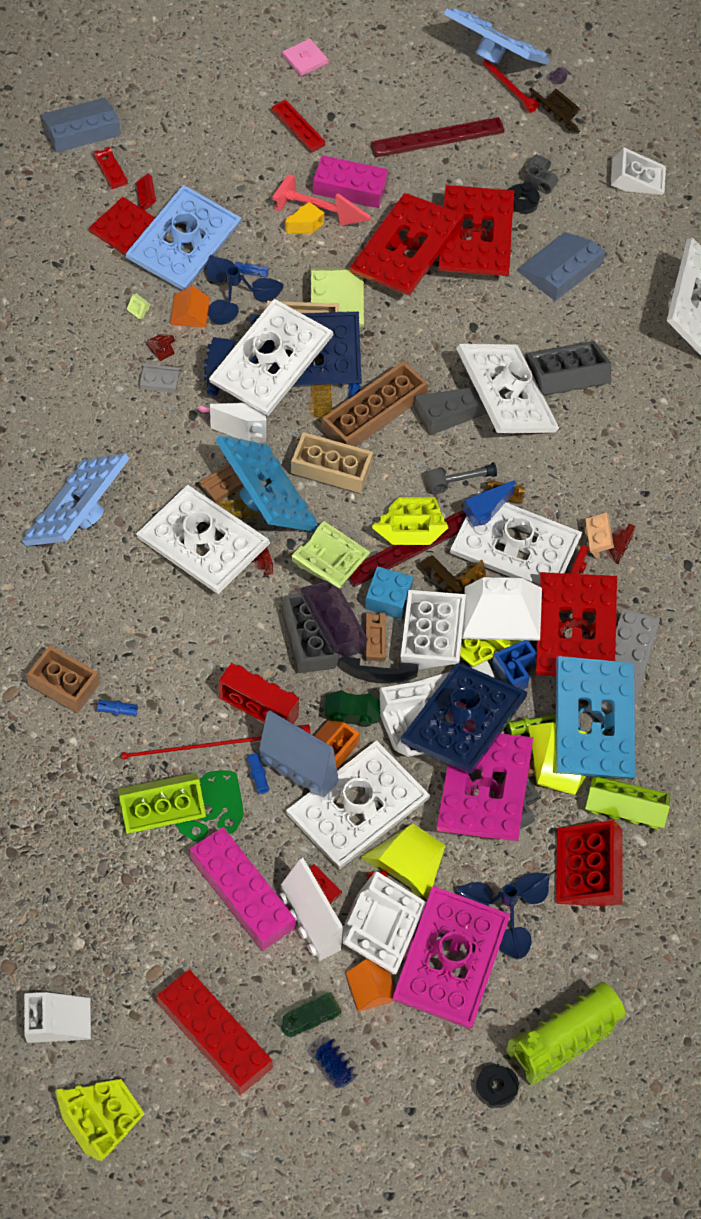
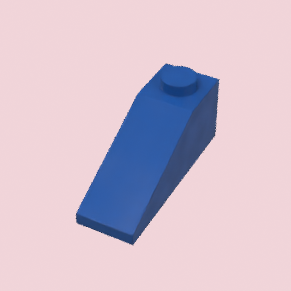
(484, 506)

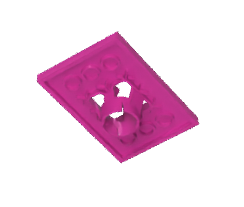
(481, 814)
(438, 990)

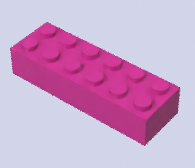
(242, 888)

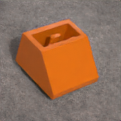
(340, 737)

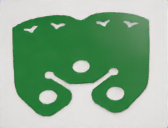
(217, 795)

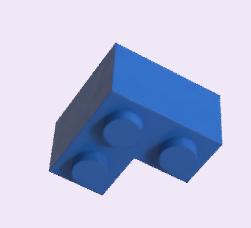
(513, 661)

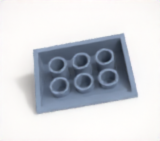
(81, 124)
(562, 264)
(298, 755)

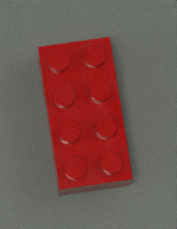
(255, 695)

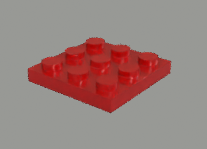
(121, 225)

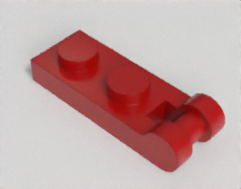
(110, 168)

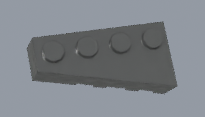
(448, 408)
(306, 637)

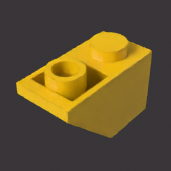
(305, 220)

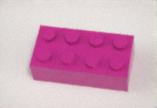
(350, 179)

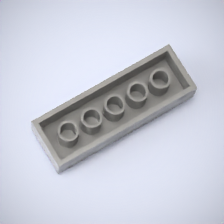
(633, 645)

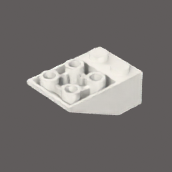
(56, 1017)

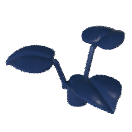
(220, 269)
(531, 887)

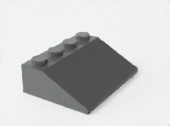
(569, 367)

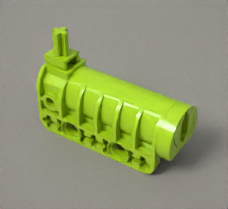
(567, 1033)

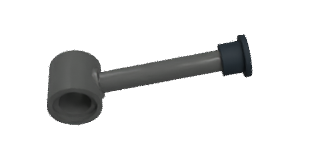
(439, 481)

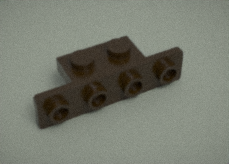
(560, 106)
(440, 575)

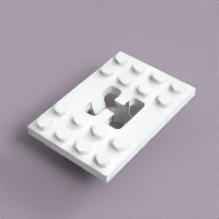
(685, 306)
(506, 365)
(252, 381)
(179, 522)
(548, 554)
(383, 781)

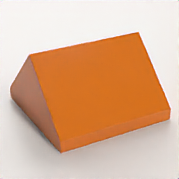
(190, 308)
(370, 985)

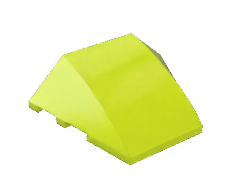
(412, 521)
(480, 650)
(545, 760)
(409, 857)
(99, 1115)

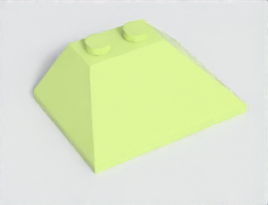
(340, 287)
(330, 555)

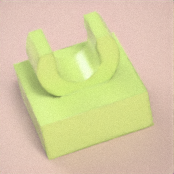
(138, 306)

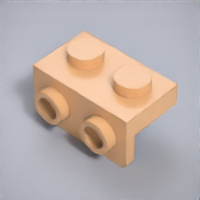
(599, 534)

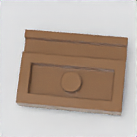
(221, 483)

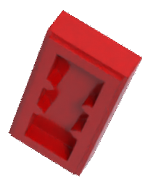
(146, 191)
(580, 564)
(329, 889)

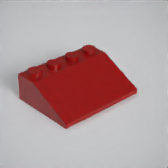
(590, 864)

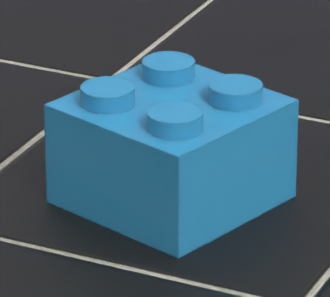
(389, 592)

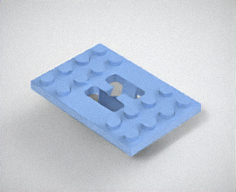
(495, 42)
(168, 259)
(64, 512)

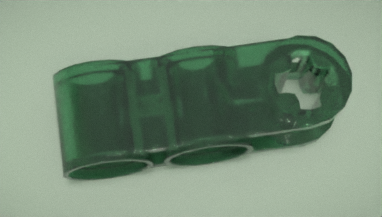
(310, 1015)

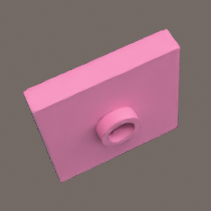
(305, 57)

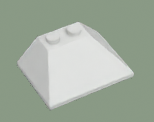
(502, 609)
(401, 706)
(382, 921)

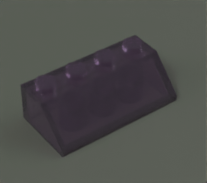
(335, 618)

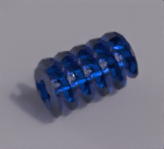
(334, 1065)

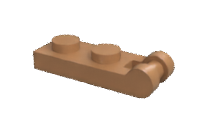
(376, 637)

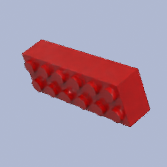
(214, 1032)

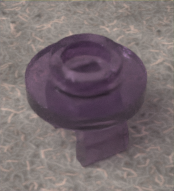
(559, 75)

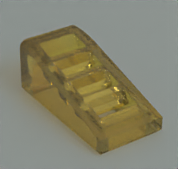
(321, 411)
(228, 505)

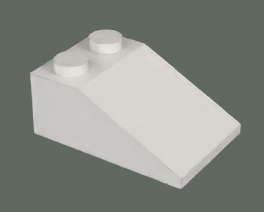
(637, 173)
(239, 421)

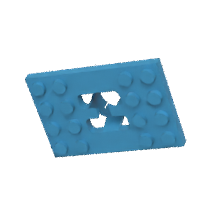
(279, 500)
(594, 752)

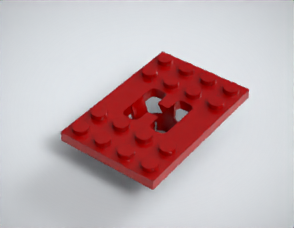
(475, 255)
(393, 267)
(579, 595)

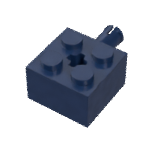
(216, 352)

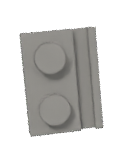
(159, 378)

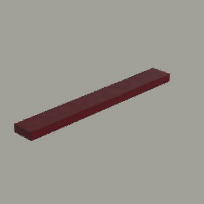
(437, 137)
(400, 553)

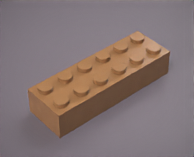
(374, 406)

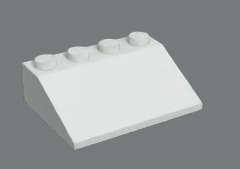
(433, 628)
(312, 911)

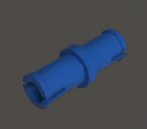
(117, 707)
(258, 773)

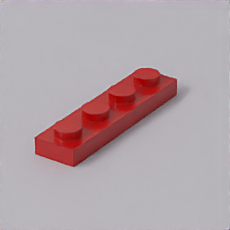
(298, 125)

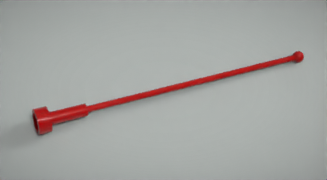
(124, 755)

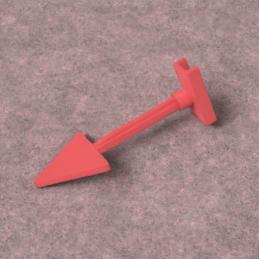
(347, 212)

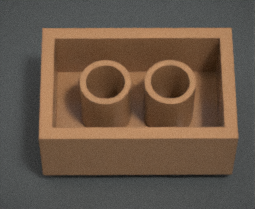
(63, 679)

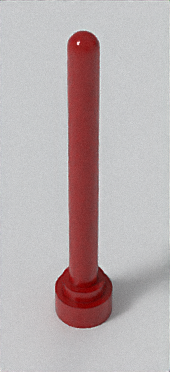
(530, 104)

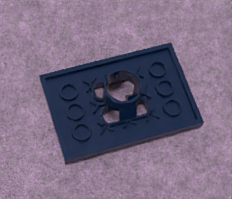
(340, 354)
(449, 740)

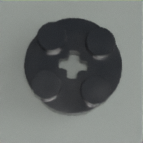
(530, 193)
(500, 1074)

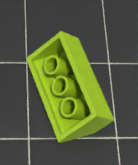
(628, 802)
(161, 803)

